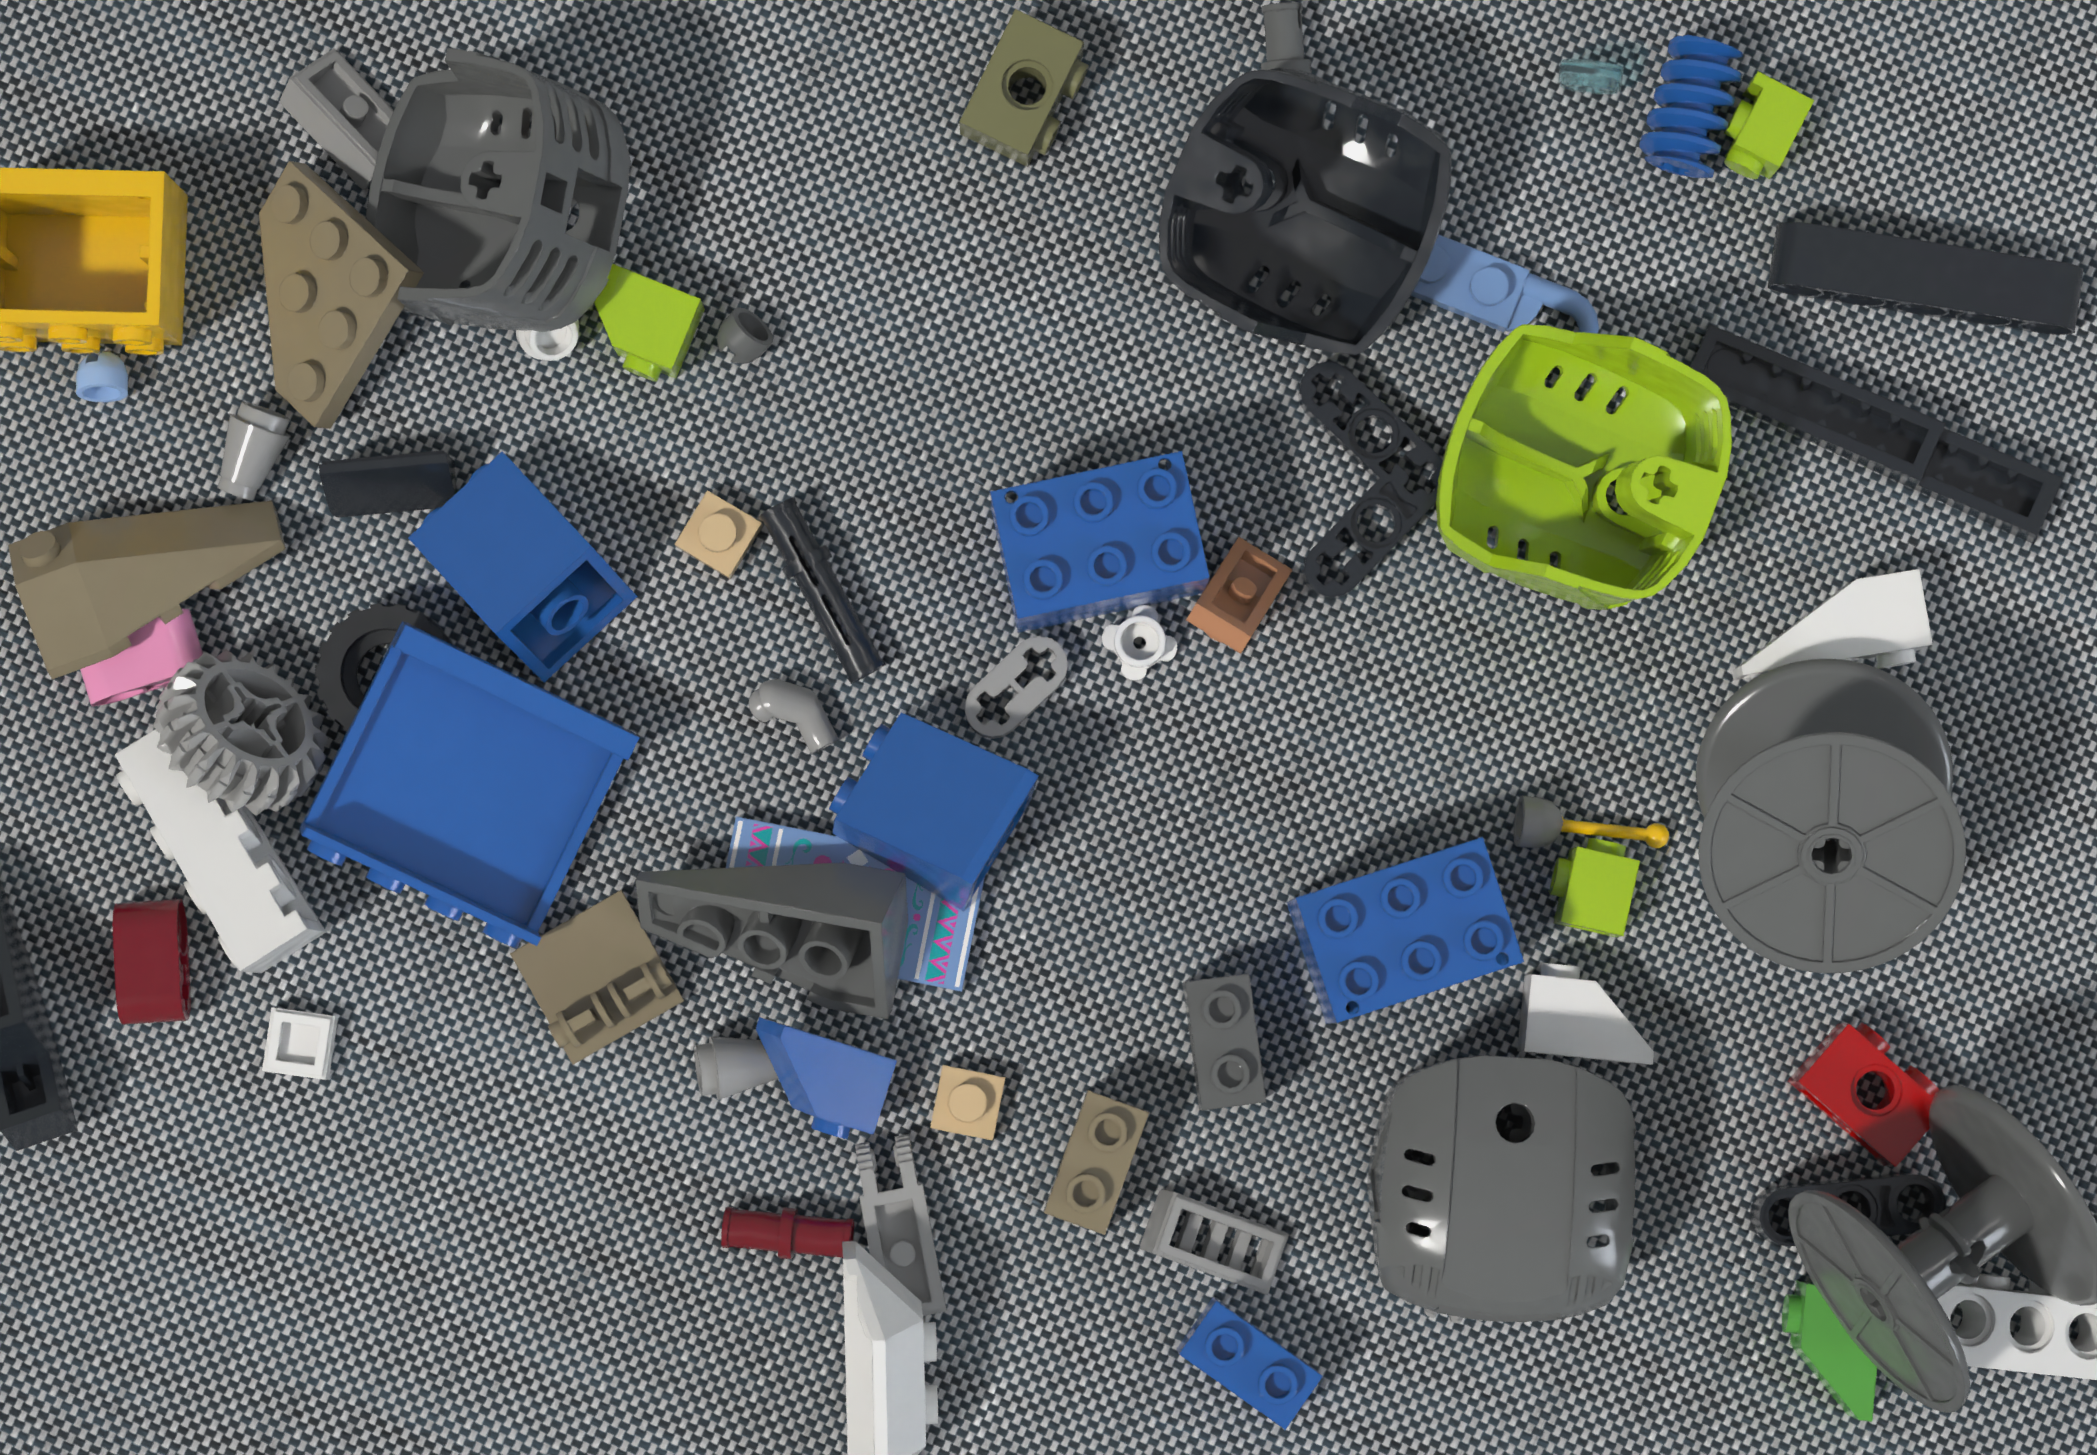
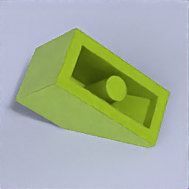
(648, 322)

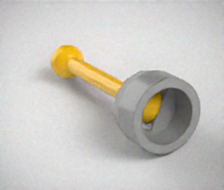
(1540, 822)

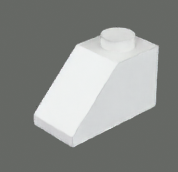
(1576, 1019)

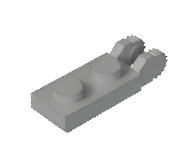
(900, 1226)

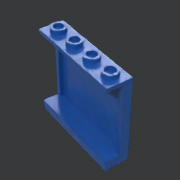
(465, 785)

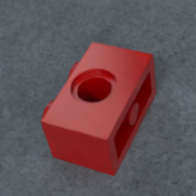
(1831, 1080)

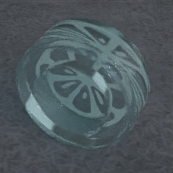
(1590, 76)

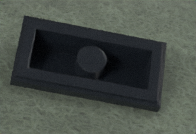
(388, 483)

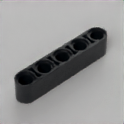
(1925, 278)

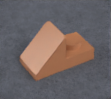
(1239, 595)

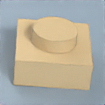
(718, 534)
(967, 1102)

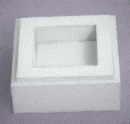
(300, 1043)

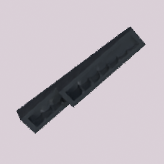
(1879, 434)

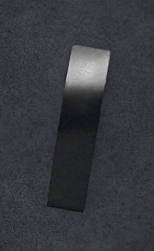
(32, 1079)

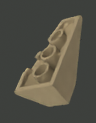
(110, 576)

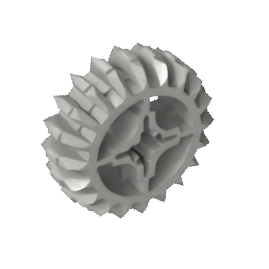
(240, 732)

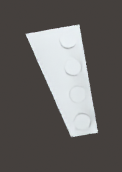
(226, 861)

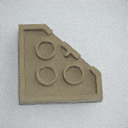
(327, 292)

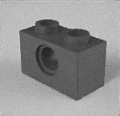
(1224, 1042)

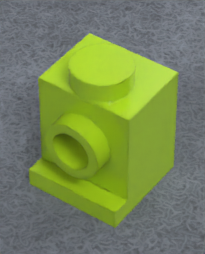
(1765, 127)

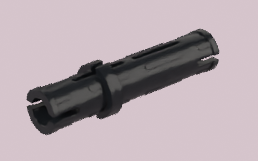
(786, 522)

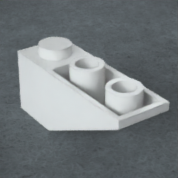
(1860, 621)

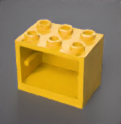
(91, 259)

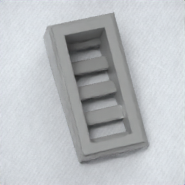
(1163, 1223)

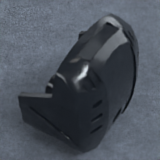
(1336, 222)

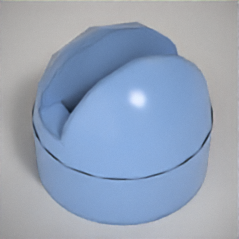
(102, 378)

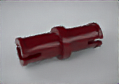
(785, 1232)

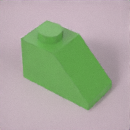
(1829, 1351)

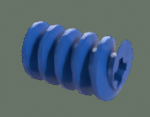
(1689, 105)

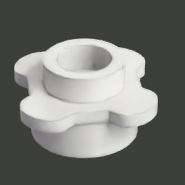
(1145, 625)

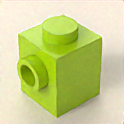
(1594, 888)

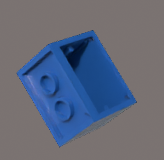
(1099, 542)
(1405, 931)

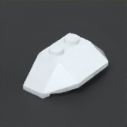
(885, 1360)

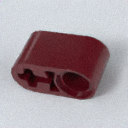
(151, 961)

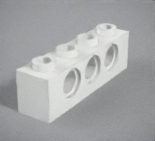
(2043, 1338)

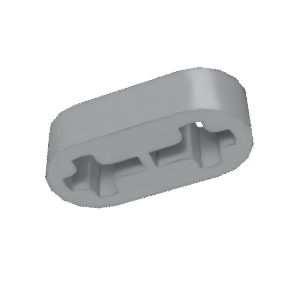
(1027, 698)

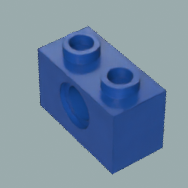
(1249, 1363)

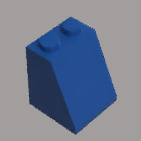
(522, 566)
(932, 807)

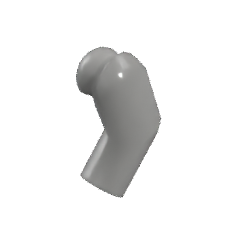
(796, 705)

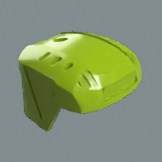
(1543, 463)

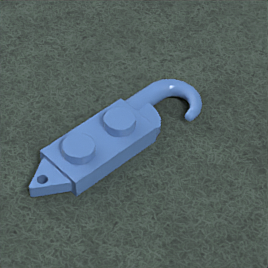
(1495, 289)

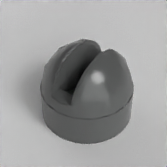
(744, 335)

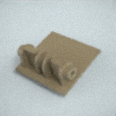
(597, 977)

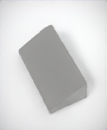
(339, 113)

